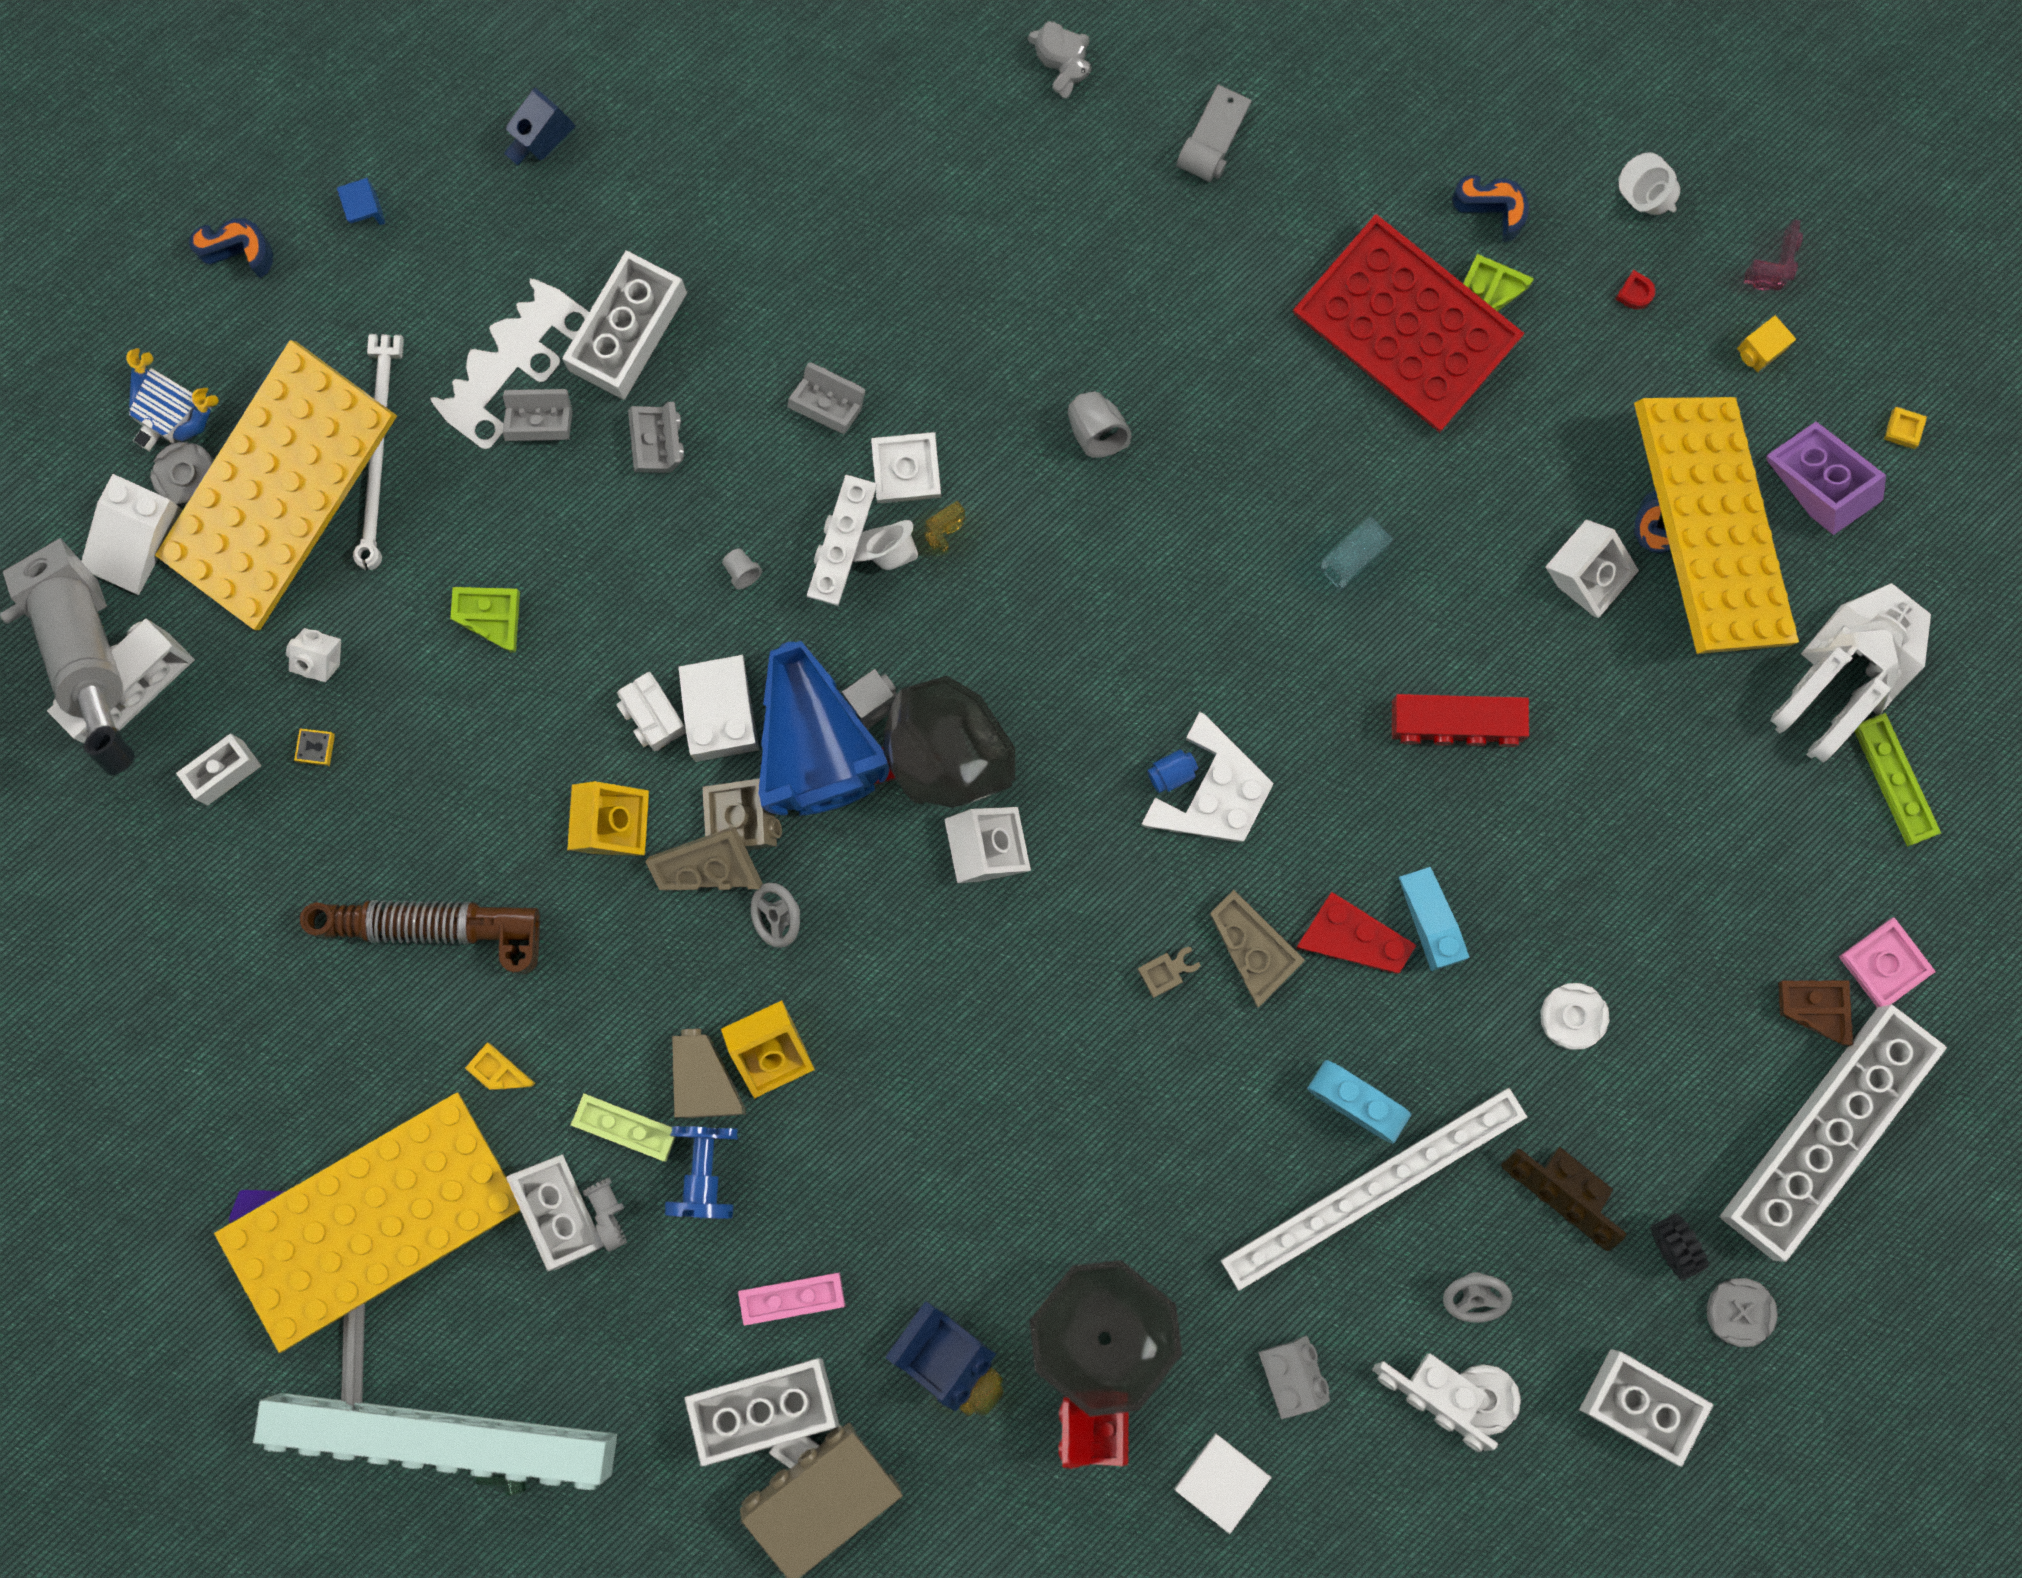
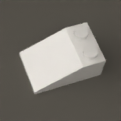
(128, 533)
(717, 708)

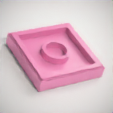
(1887, 963)

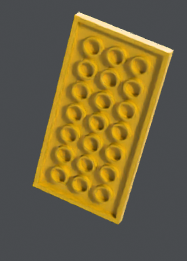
(275, 485)
(1716, 524)
(368, 1222)

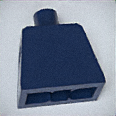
(536, 128)

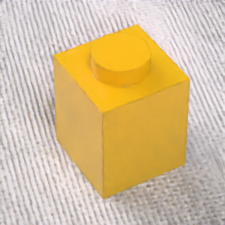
(1765, 344)

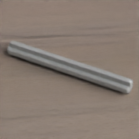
(353, 1356)

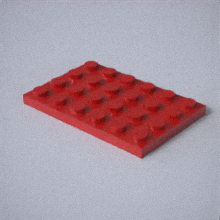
(1408, 323)

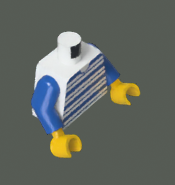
(163, 405)

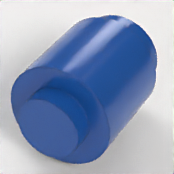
(1172, 771)

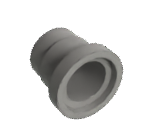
(741, 569)

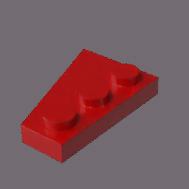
(1354, 936)

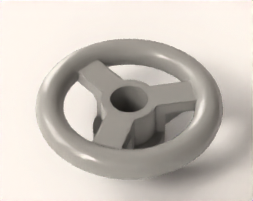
(779, 914)
(1477, 1294)

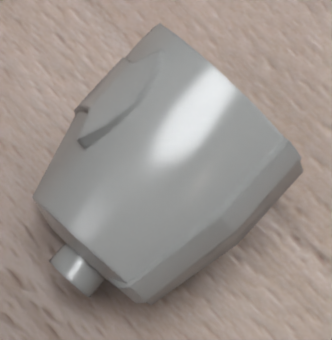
(1094, 416)

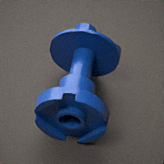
(701, 1187)

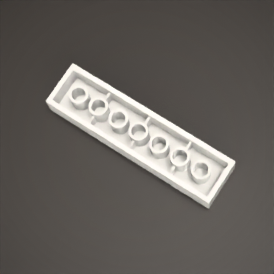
(1832, 1132)

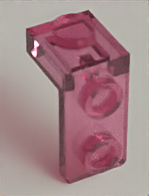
(1769, 275)

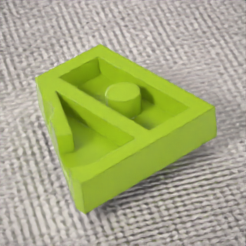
(1495, 282)
(488, 613)

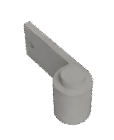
(1207, 147)

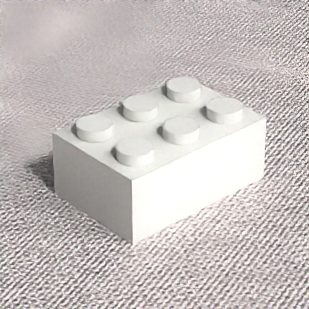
(1646, 1407)

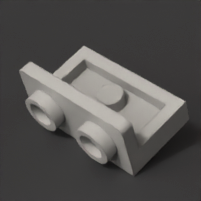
(827, 398)
(537, 415)
(655, 438)
(1295, 1377)

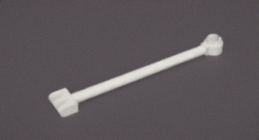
(368, 542)

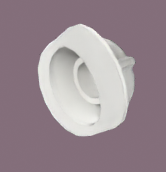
(1649, 184)
(888, 545)

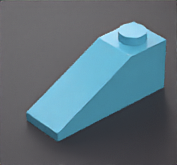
(1433, 919)

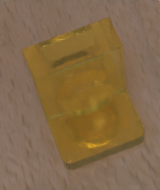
(946, 521)

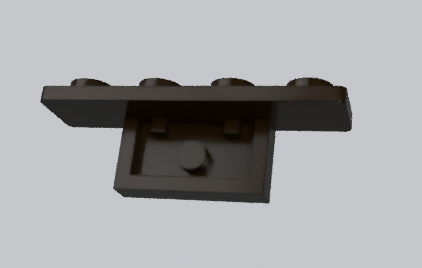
(1570, 1191)

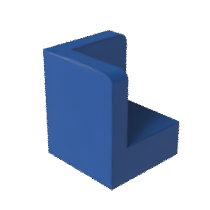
(360, 201)

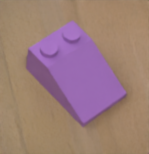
(1828, 477)

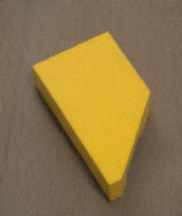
(496, 1070)

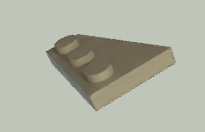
(706, 862)
(1255, 947)

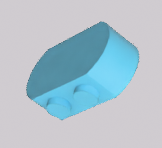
(1359, 1101)

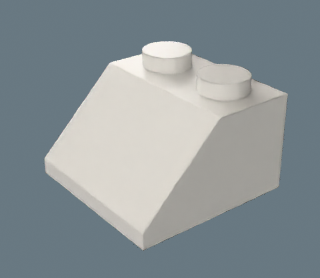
(1592, 567)
(987, 844)

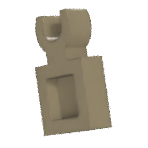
(1163, 973)

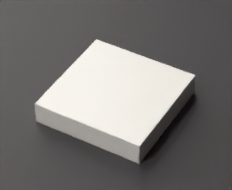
(906, 467)
(1222, 1483)

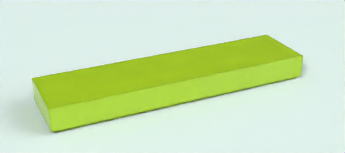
(1896, 780)

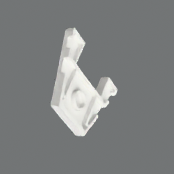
(1227, 796)

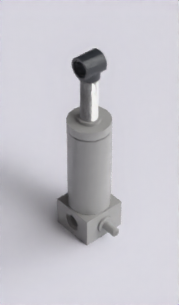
(63, 610)

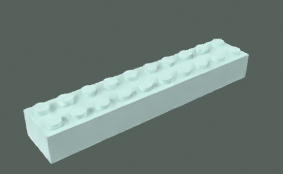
(435, 1439)

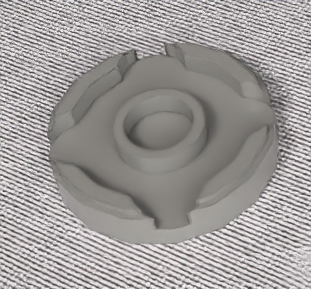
(179, 471)

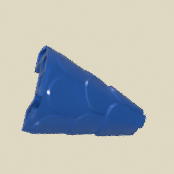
(812, 739)

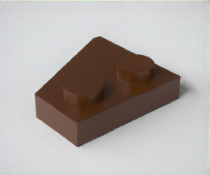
(1819, 1007)

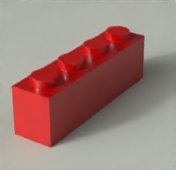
(1460, 719)

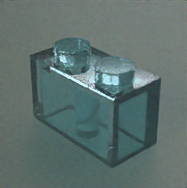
(1356, 553)

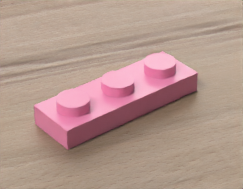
(791, 1298)

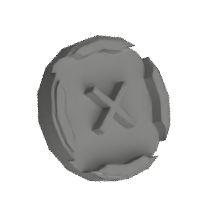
(1741, 1312)

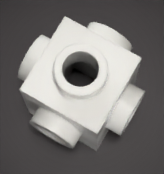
(314, 654)

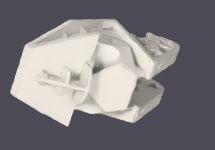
(1885, 630)

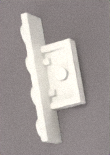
(841, 540)
(1444, 1395)

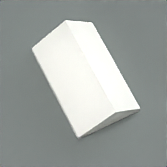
(555, 1212)

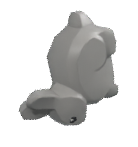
(1064, 52)

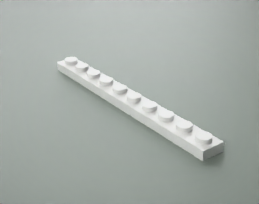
(1373, 1189)

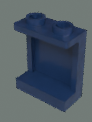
(941, 1356)

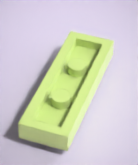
(624, 1127)

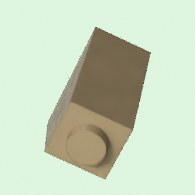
(701, 1079)

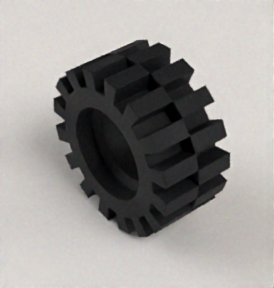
(1679, 1246)

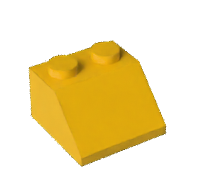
(608, 819)
(767, 1049)

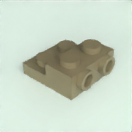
(740, 806)

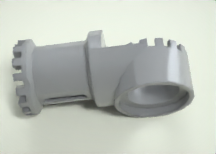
(605, 1207)

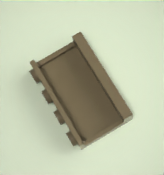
(819, 1502)

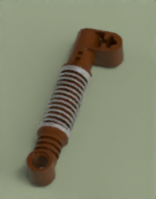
(439, 922)

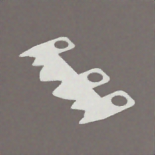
(517, 345)

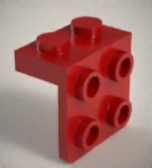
(1092, 1438)

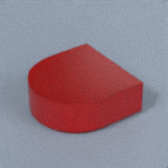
(1636, 291)

